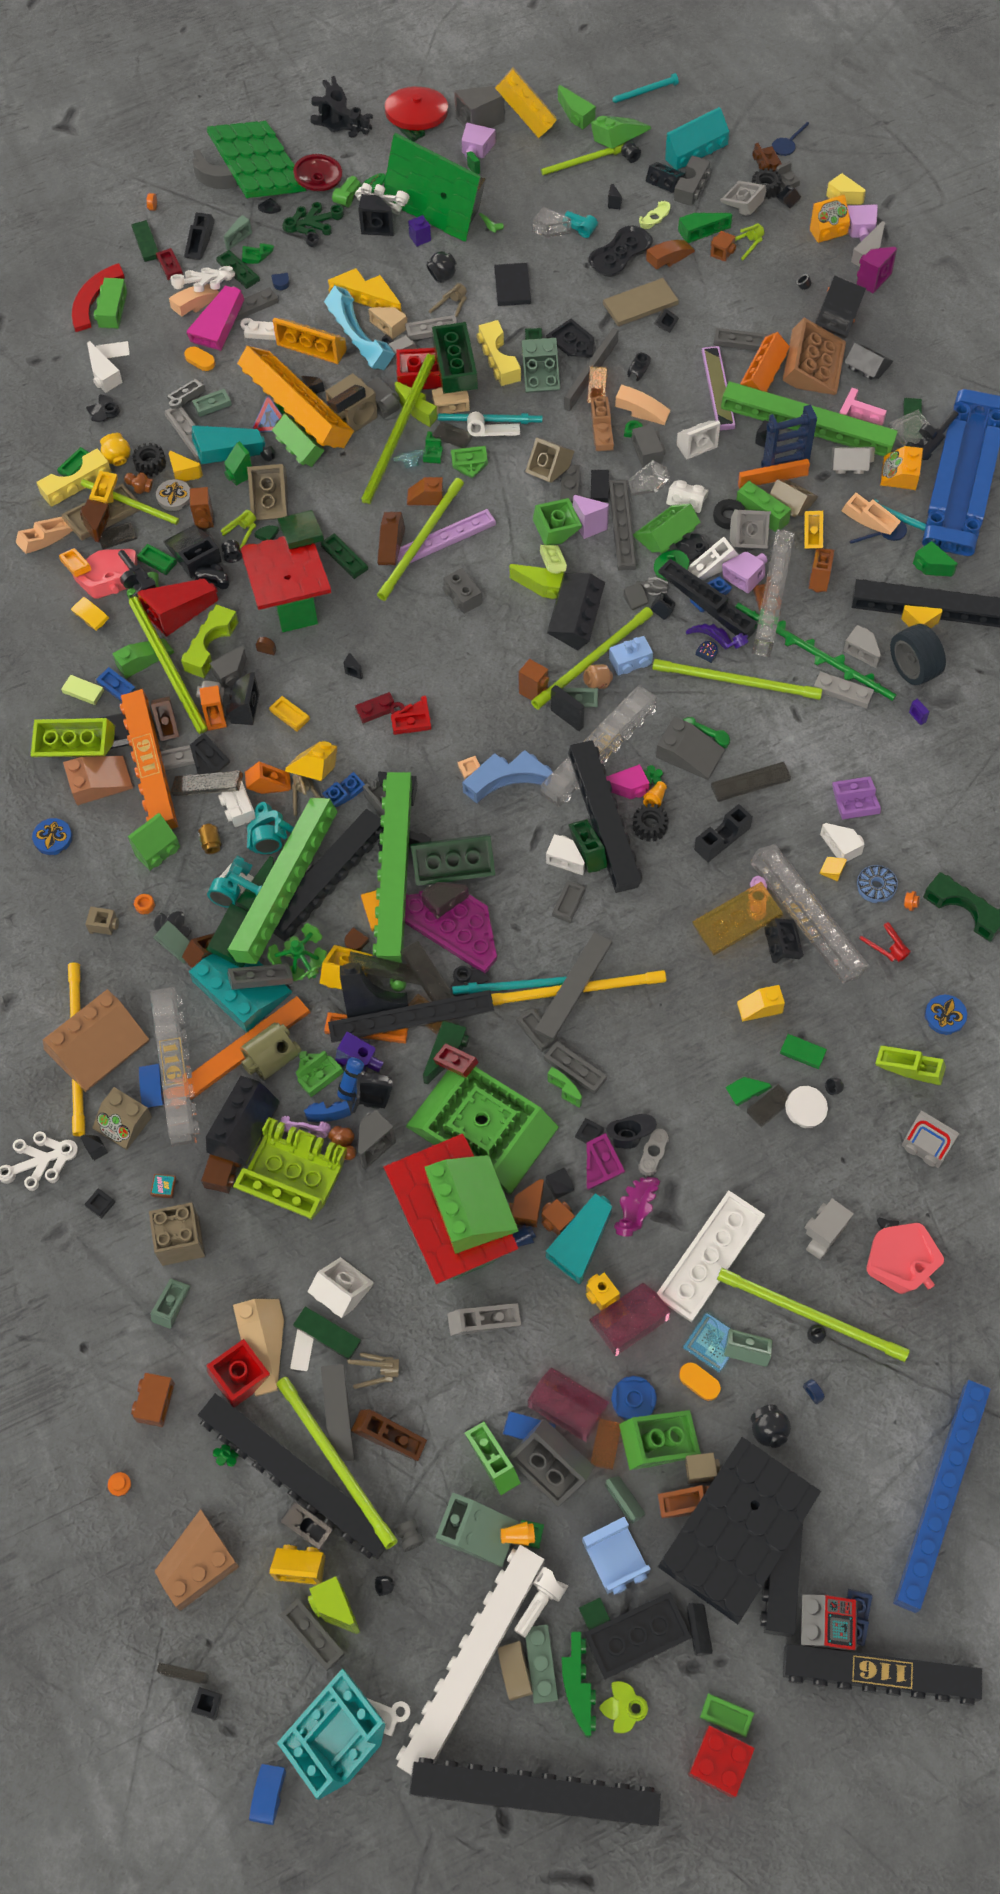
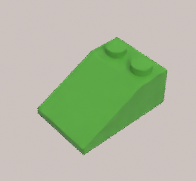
(616, 130)
(659, 1439)

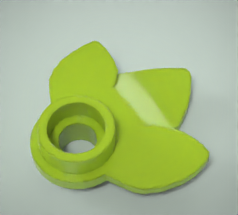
(619, 1707)

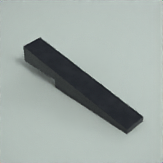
(708, 599)

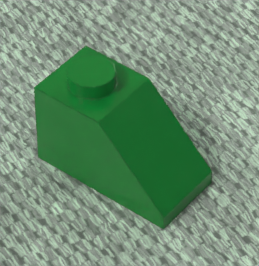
(237, 464)
(934, 561)

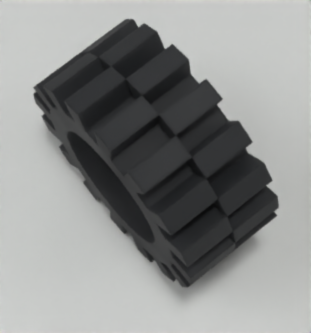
(770, 177)
(149, 452)
(650, 832)

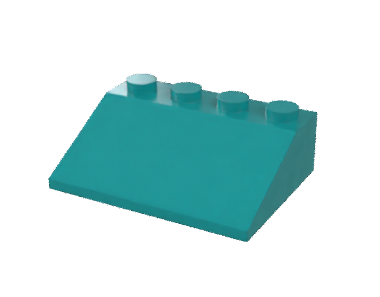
(242, 1005)

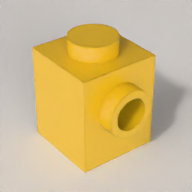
(601, 1291)

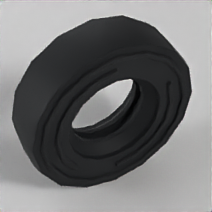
(726, 504)

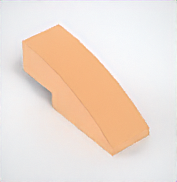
(190, 300)
(641, 405)
(870, 514)
(42, 535)

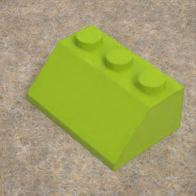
(331, 1603)

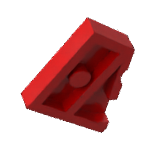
(412, 718)

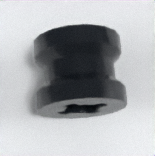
(631, 152)
(231, 551)

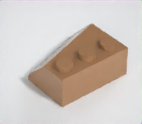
(195, 1563)

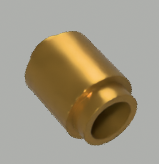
(209, 838)

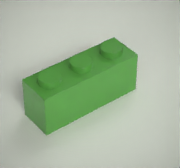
(110, 303)
(297, 441)
(756, 499)

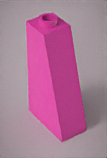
(217, 319)

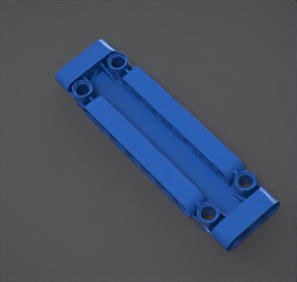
(964, 474)

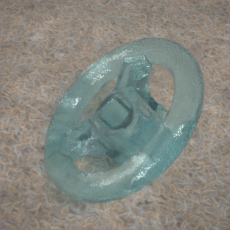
(410, 458)

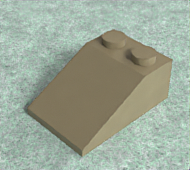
(268, 491)

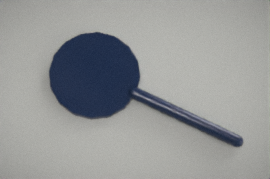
(786, 146)
(897, 534)

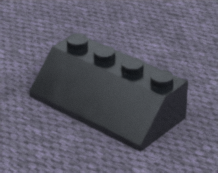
(576, 609)
(241, 1121)

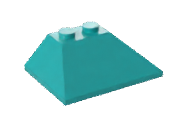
(333, 1736)

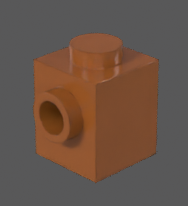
(723, 246)
(556, 1216)

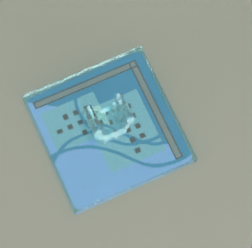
(709, 1341)

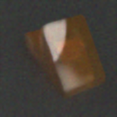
(597, 382)

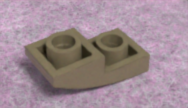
(514, 1671)

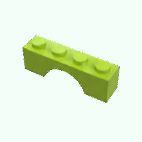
(219, 623)

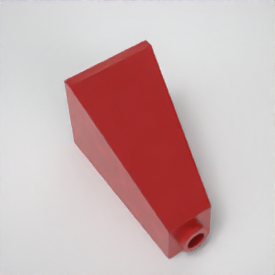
(177, 603)

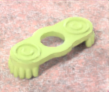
(662, 211)

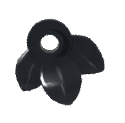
(103, 410)
(693, 547)
(176, 918)
(472, 976)

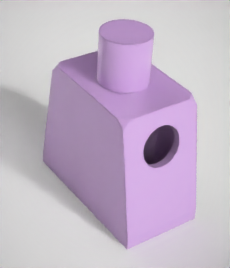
(478, 140)
(862, 220)
(745, 570)

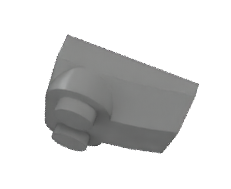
(745, 197)
(749, 529)

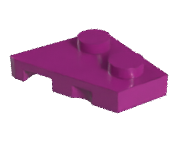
(601, 1162)

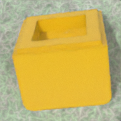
(833, 867)

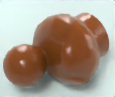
(140, 483)
(344, 1137)

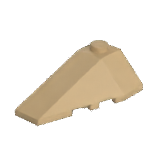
(262, 1328)

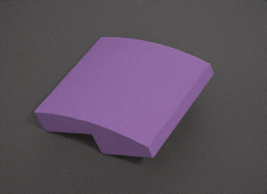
(856, 797)

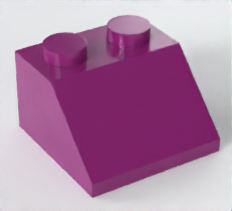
(876, 267)

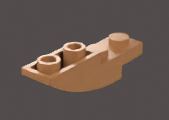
(601, 423)

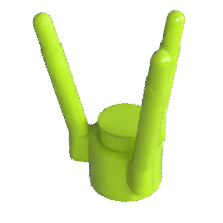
(753, 233)
(245, 520)

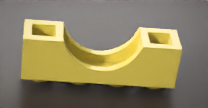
(505, 367)
(56, 488)

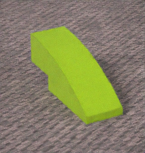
(423, 410)
(911, 1064)

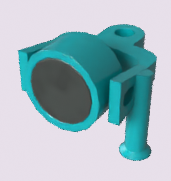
(267, 838)
(226, 890)

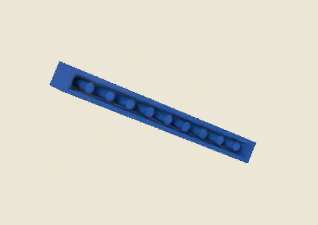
(941, 1497)

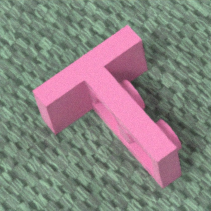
(861, 410)

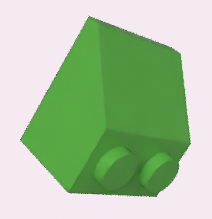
(556, 521)
(154, 842)

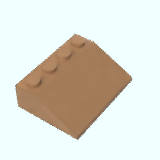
(814, 358)
(95, 1040)

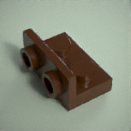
(766, 157)

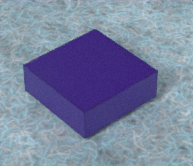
(919, 711)

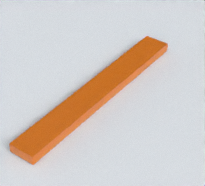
(232, 1056)

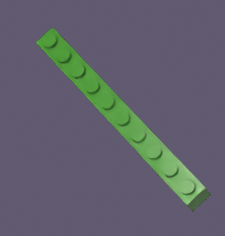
(829, 424)
(394, 867)
(282, 881)

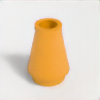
(655, 794)
(518, 1534)

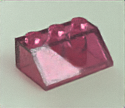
(630, 1318)
(567, 1404)

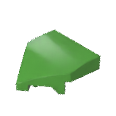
(469, 460)
(317, 1071)

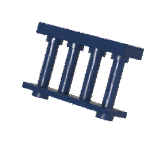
(802, 445)

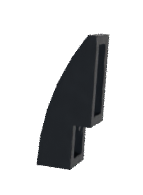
(199, 236)

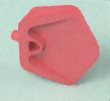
(105, 572)
(904, 1257)

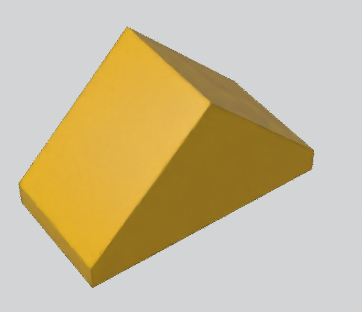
(184, 468)
(921, 615)

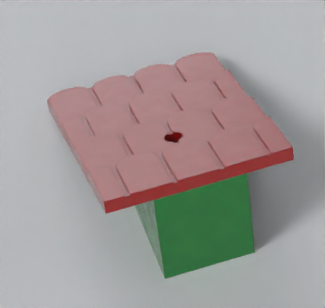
(286, 580)
(424, 1218)

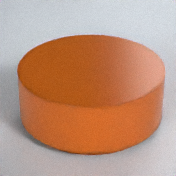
(151, 201)
(144, 904)

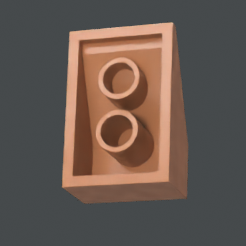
(97, 777)

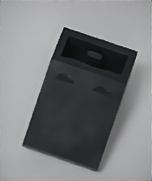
(840, 306)
(193, 549)

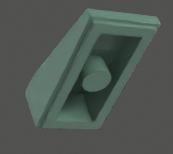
(237, 232)
(172, 940)
(169, 1303)

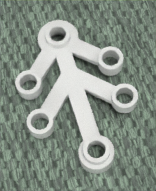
(401, 197)
(203, 277)
(40, 1160)

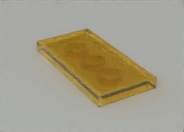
(737, 918)

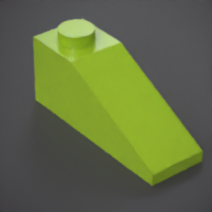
(537, 579)

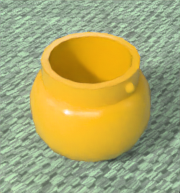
(115, 449)

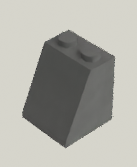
(479, 106)

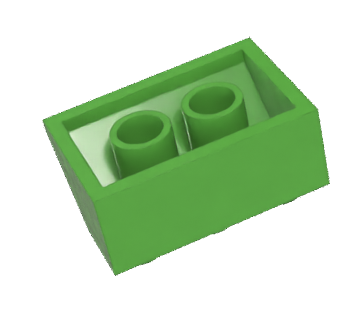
(668, 527)

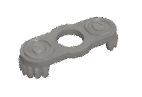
(649, 1163)

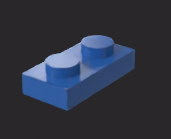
(114, 683)

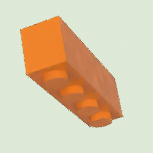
(766, 362)

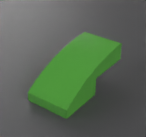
(569, 1090)

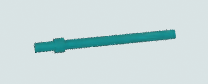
(524, 418)
(475, 988)

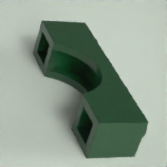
(946, 891)

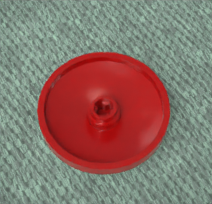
(416, 108)

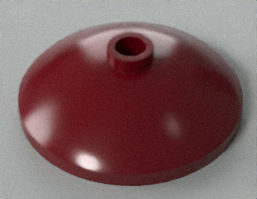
(317, 172)

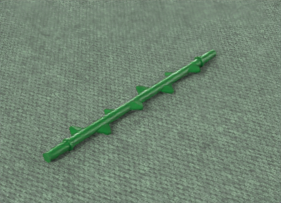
(821, 657)

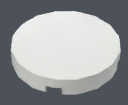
(806, 1106)

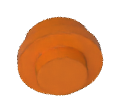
(911, 901)
(119, 1484)

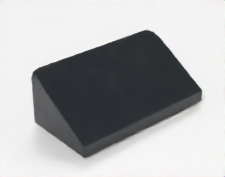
(347, 398)
(699, 1629)

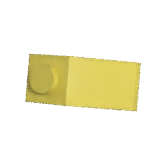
(845, 186)

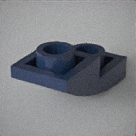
(863, 1608)

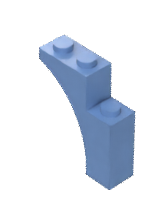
(498, 773)

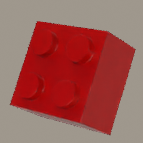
(721, 1761)

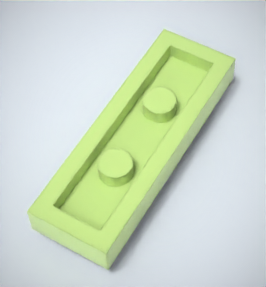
(553, 558)

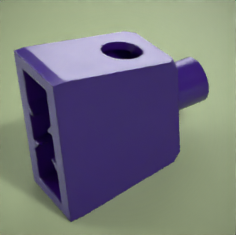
(354, 1047)

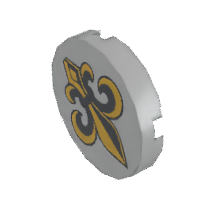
(173, 495)

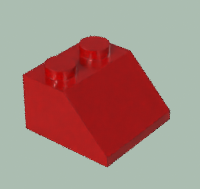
(238, 1373)

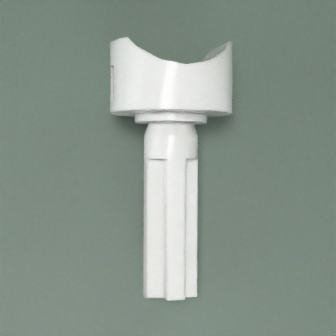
(548, 1589)

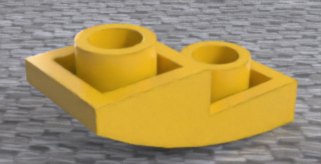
(90, 613)

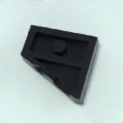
(207, 756)

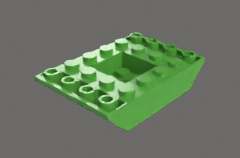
(511, 1136)

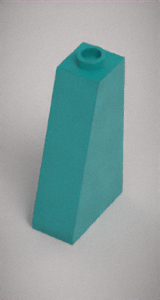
(216, 443)
(579, 1240)

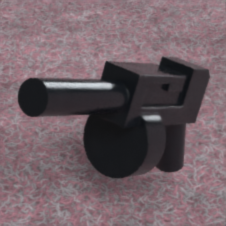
(932, 436)
(135, 576)

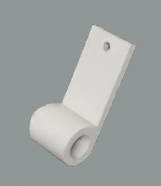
(477, 427)

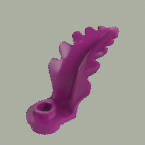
(636, 1205)

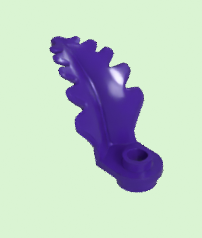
(719, 635)

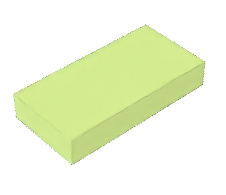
(82, 690)

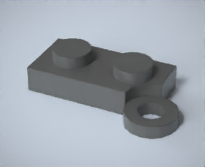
(185, 393)

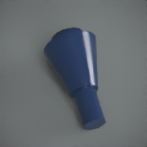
(524, 1236)

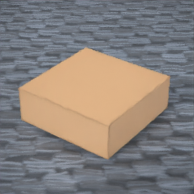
(468, 766)

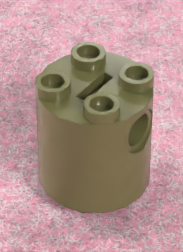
(262, 1051)

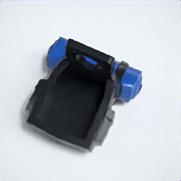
(364, 1087)

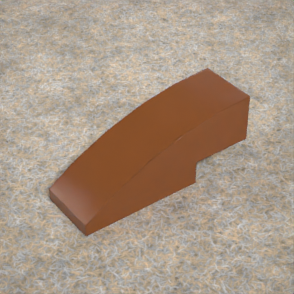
(668, 253)
(680, 1502)

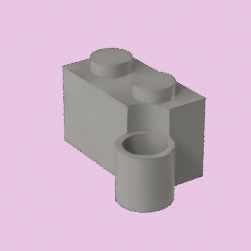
(852, 459)
(827, 1227)

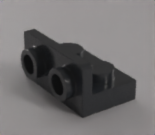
(663, 176)
(783, 940)

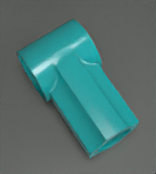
(584, 225)

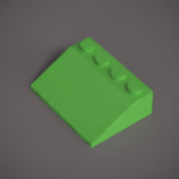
(470, 1201)

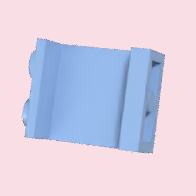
(616, 1556)

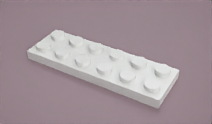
(712, 1249)

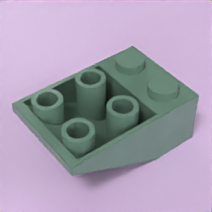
(540, 365)
(474, 1530)

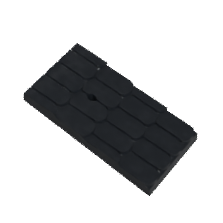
(739, 1530)

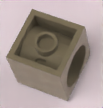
(362, 411)
(176, 1234)

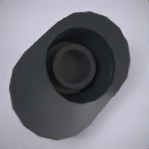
(630, 1130)

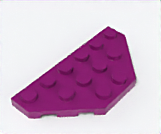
(461, 931)

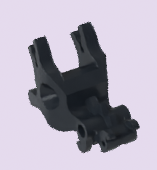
(336, 115)

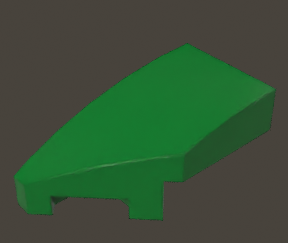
(255, 255)
(433, 449)
(746, 1088)

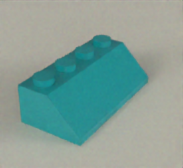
(696, 138)

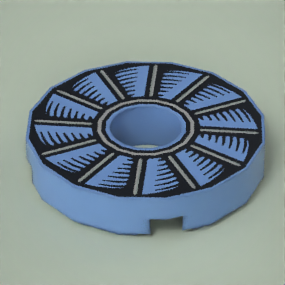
(882, 875)

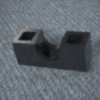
(713, 841)

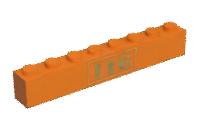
(147, 757)

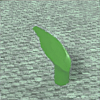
(490, 224)

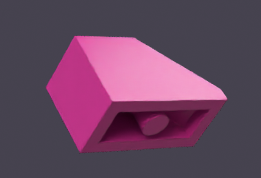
(629, 782)

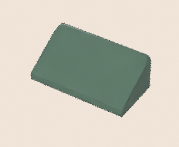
(585, 696)
(748, 1347)
(624, 1499)

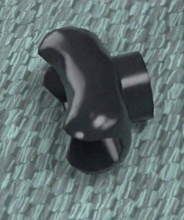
(639, 365)
(213, 574)

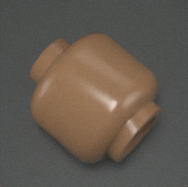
(597, 676)

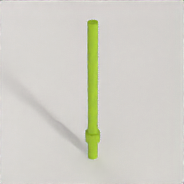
(582, 159)
(133, 503)

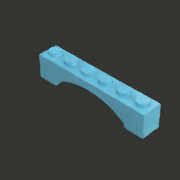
(341, 306)

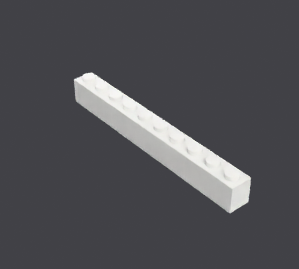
(473, 1659)

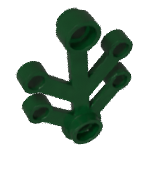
(293, 223)

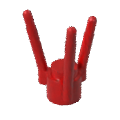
(898, 949)

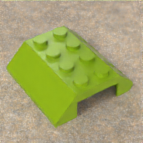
(292, 1170)

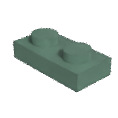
(211, 402)

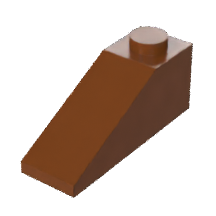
(821, 569)

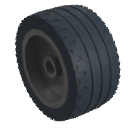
(918, 654)

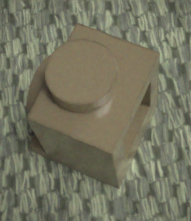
(98, 917)

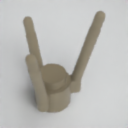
(457, 293)
(301, 784)
(388, 1366)

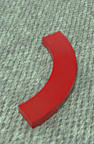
(88, 294)

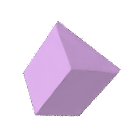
(591, 514)

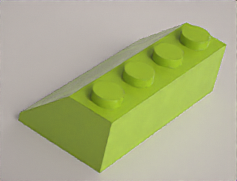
(72, 737)

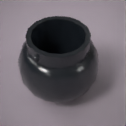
(441, 266)
(770, 1426)

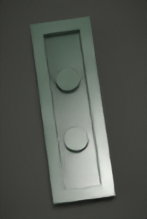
(541, 1665)

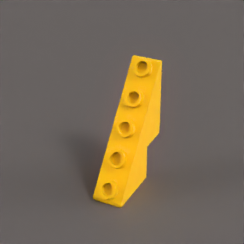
(369, 293)

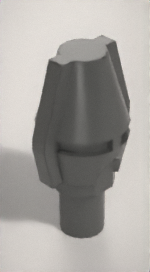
(654, 585)

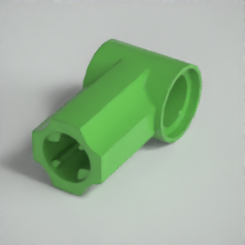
(344, 195)

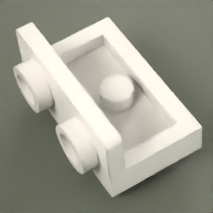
(683, 493)

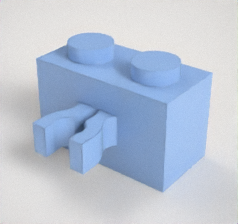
(631, 655)

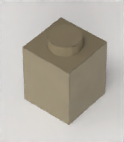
(701, 1467)

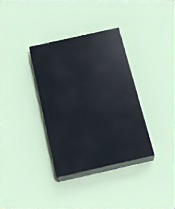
(512, 284)

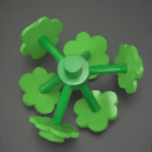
(296, 950)

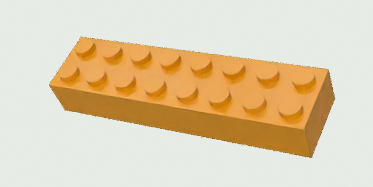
(295, 397)

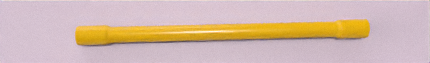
(647, 978)
(78, 1117)

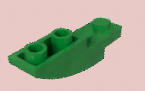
(579, 1694)

